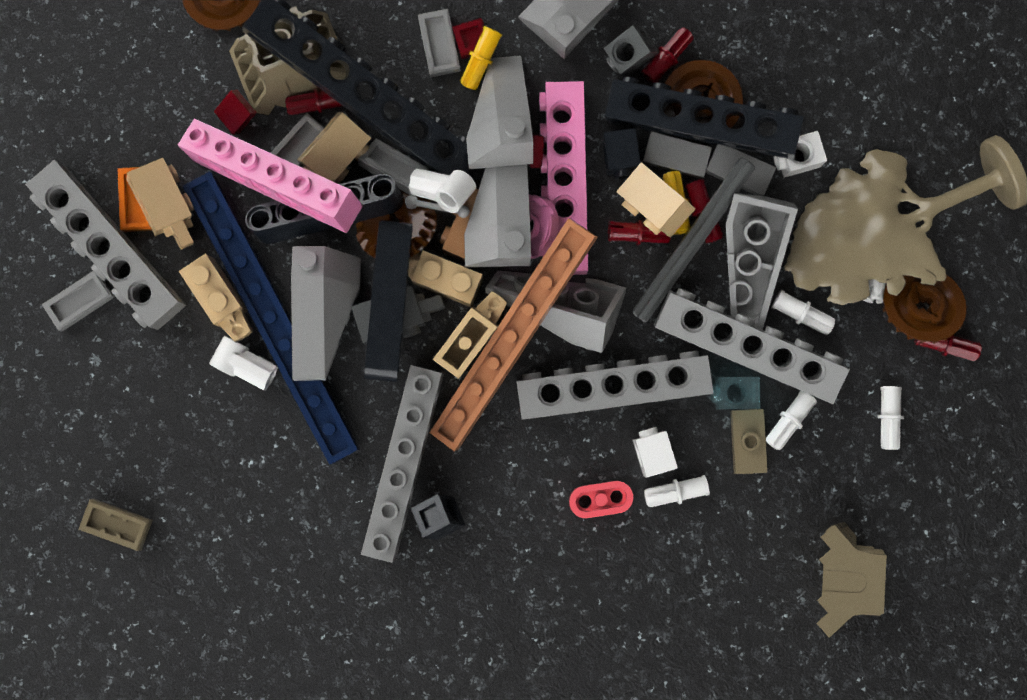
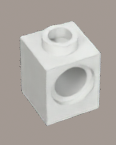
(813, 152)
(654, 452)

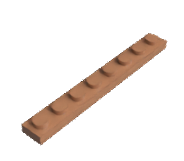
(513, 334)

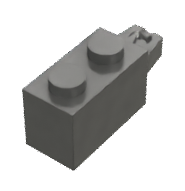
(415, 316)

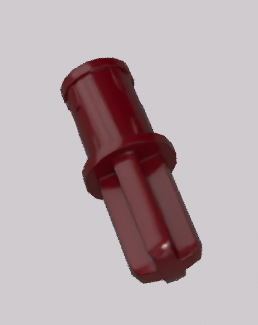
(668, 56)
(310, 102)
(699, 199)
(634, 232)
(955, 346)

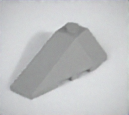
(564, 22)
(501, 120)
(500, 220)
(756, 246)
(321, 302)
(581, 314)

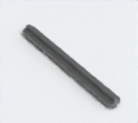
(693, 239)

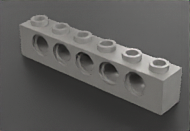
(47, 190)
(696, 383)
(823, 384)
(402, 464)

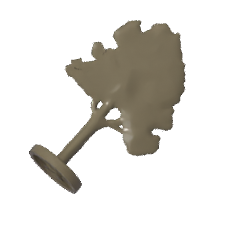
(862, 237)

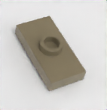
(748, 441)
(115, 524)

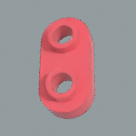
(600, 499)

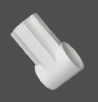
(447, 190)
(237, 360)

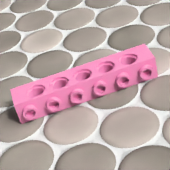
(570, 99)
(271, 175)

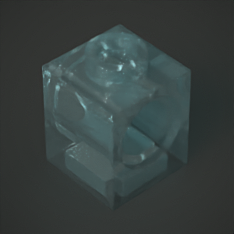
(750, 393)

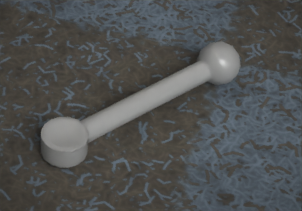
(412, 202)

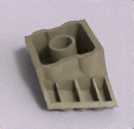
(267, 77)
(851, 579)

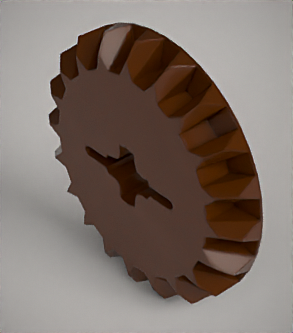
(220, 13)
(699, 76)
(423, 221)
(940, 320)

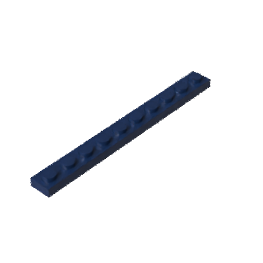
(268, 314)

